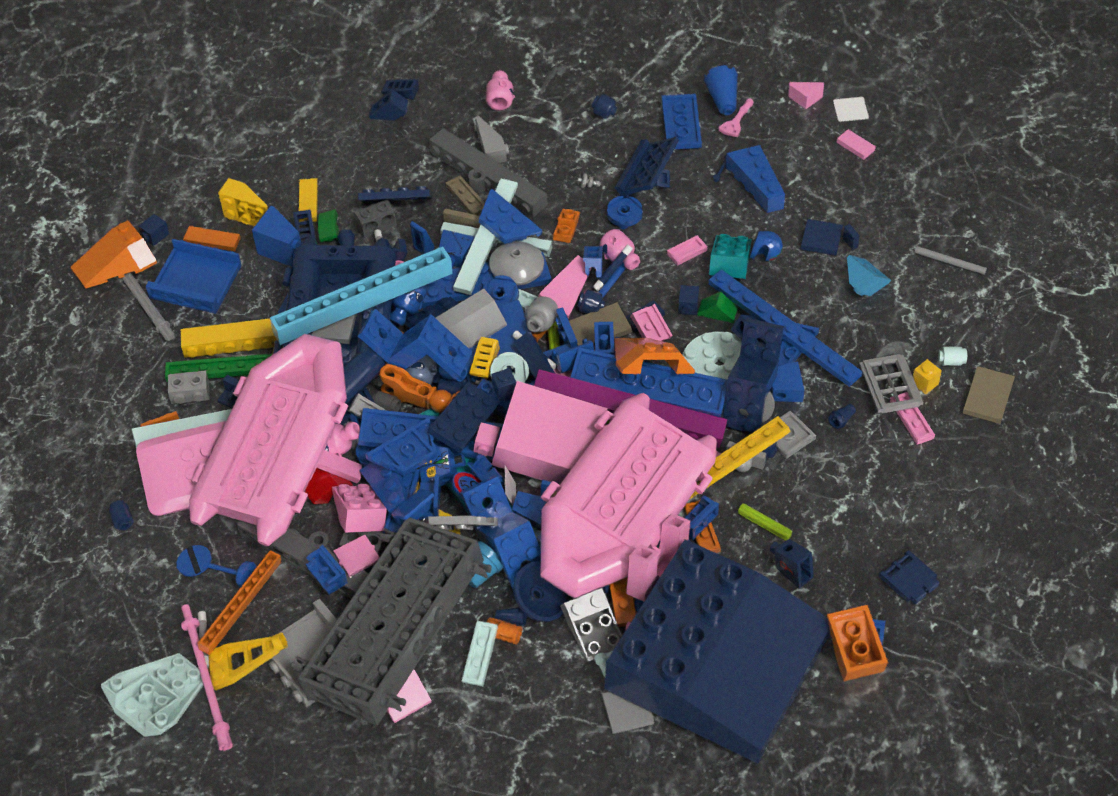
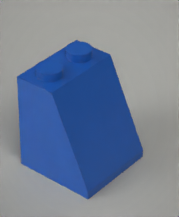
(276, 237)

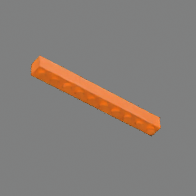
(239, 602)

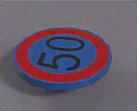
(463, 481)

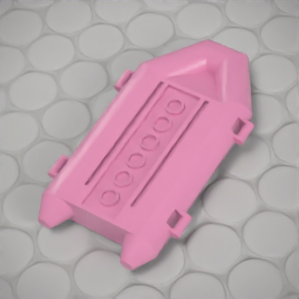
(273, 438)
(619, 496)

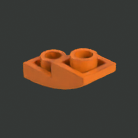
(566, 225)

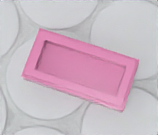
(855, 144)
(687, 250)

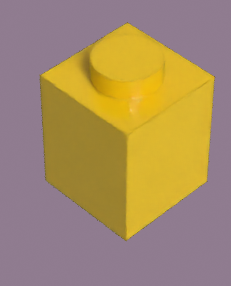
(926, 376)

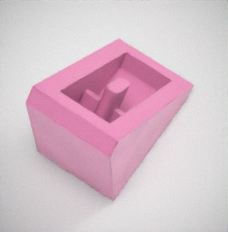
(805, 92)

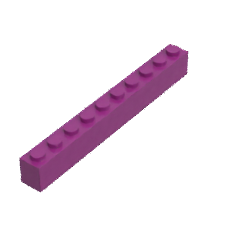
(689, 421)

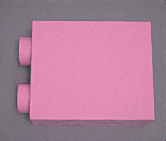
(545, 433)

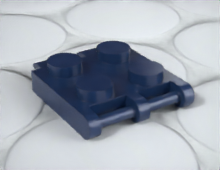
(910, 579)

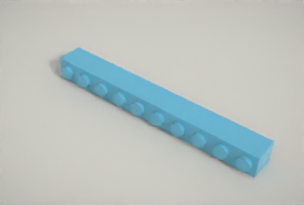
(361, 295)

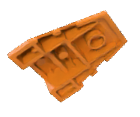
(114, 255)
(632, 352)

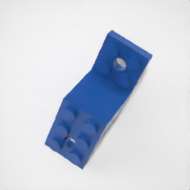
(423, 339)
(513, 536)

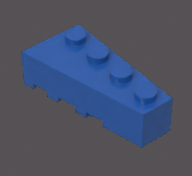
(757, 176)

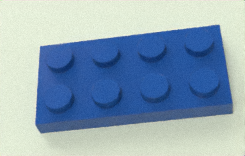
(682, 120)

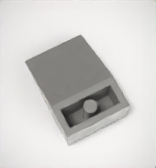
(592, 623)

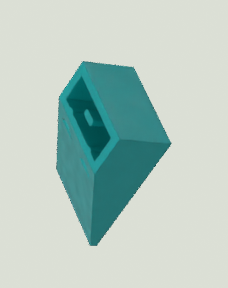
(730, 255)

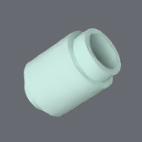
(952, 356)

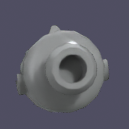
(541, 314)

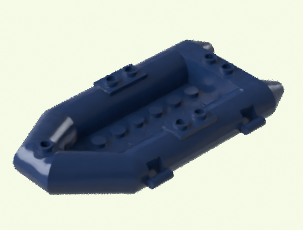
(331, 267)

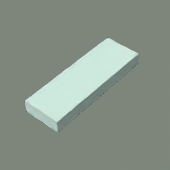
(480, 653)

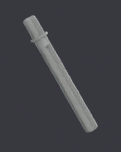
(161, 325)

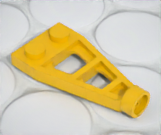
(221, 662)

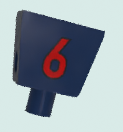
(793, 562)

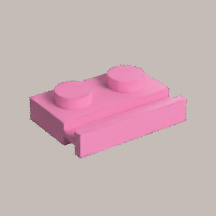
(651, 324)

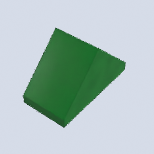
(718, 307)

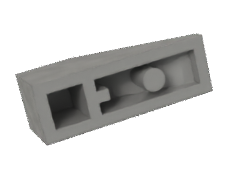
(491, 141)

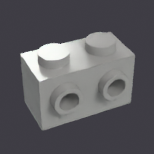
(188, 387)

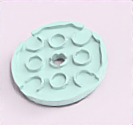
(709, 348)

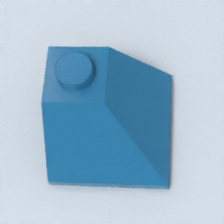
(864, 276)

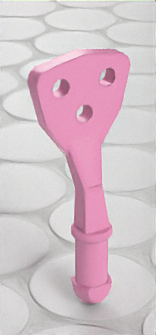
(732, 127)

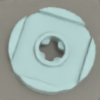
(513, 360)

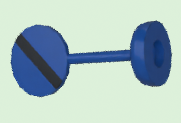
(198, 558)

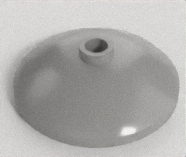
(518, 261)

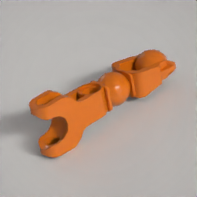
(412, 390)

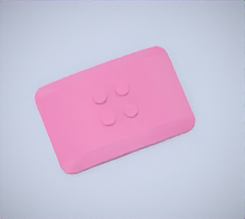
(170, 464)

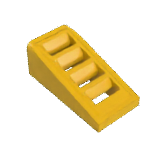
(485, 345)

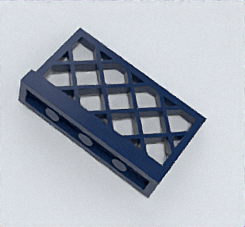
(643, 166)

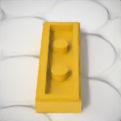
(308, 197)

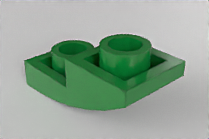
(328, 226)

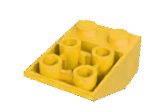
(241, 203)

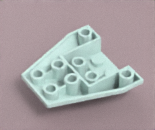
(154, 694)

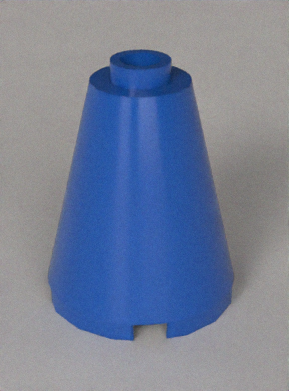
(723, 88)

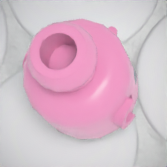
(499, 91)
(613, 243)
(341, 438)

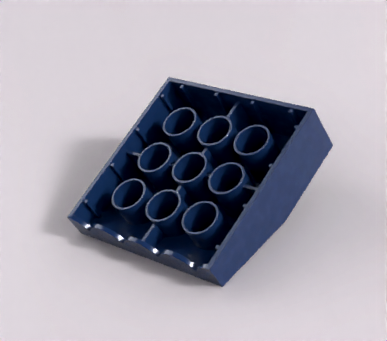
(717, 650)

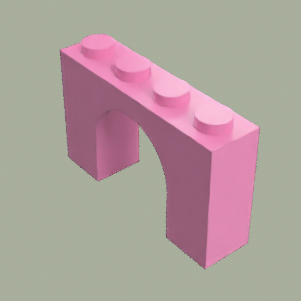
(644, 563)

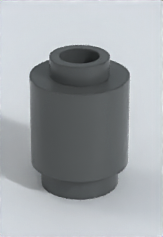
(387, 401)

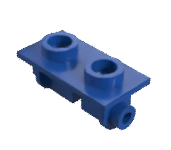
(481, 467)

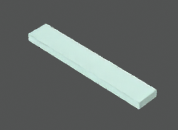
(152, 431)

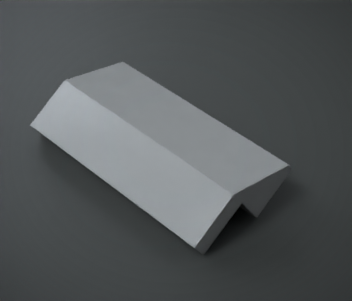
(473, 318)

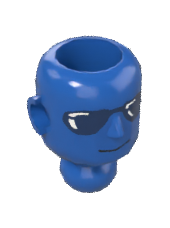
(407, 304)

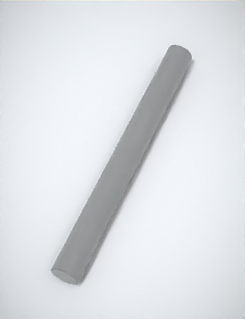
(950, 260)

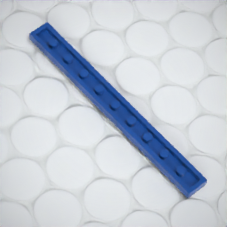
(792, 332)

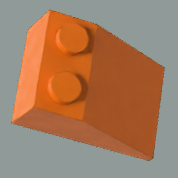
(856, 643)

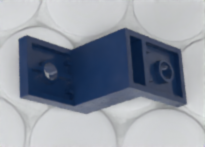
(752, 375)

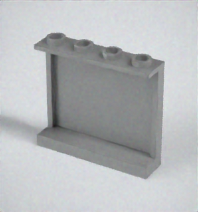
(303, 641)

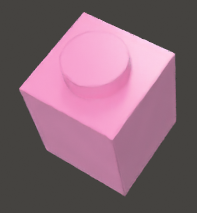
(486, 439)

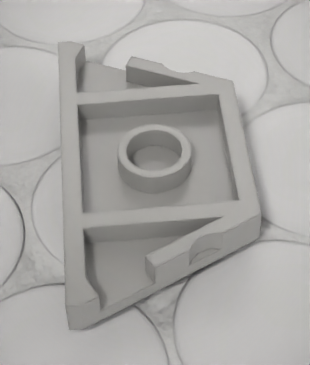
(460, 522)

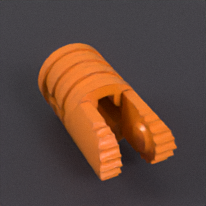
(507, 631)

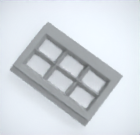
(877, 394)

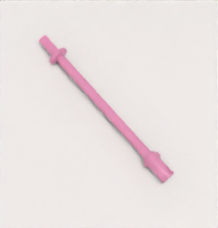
(220, 728)

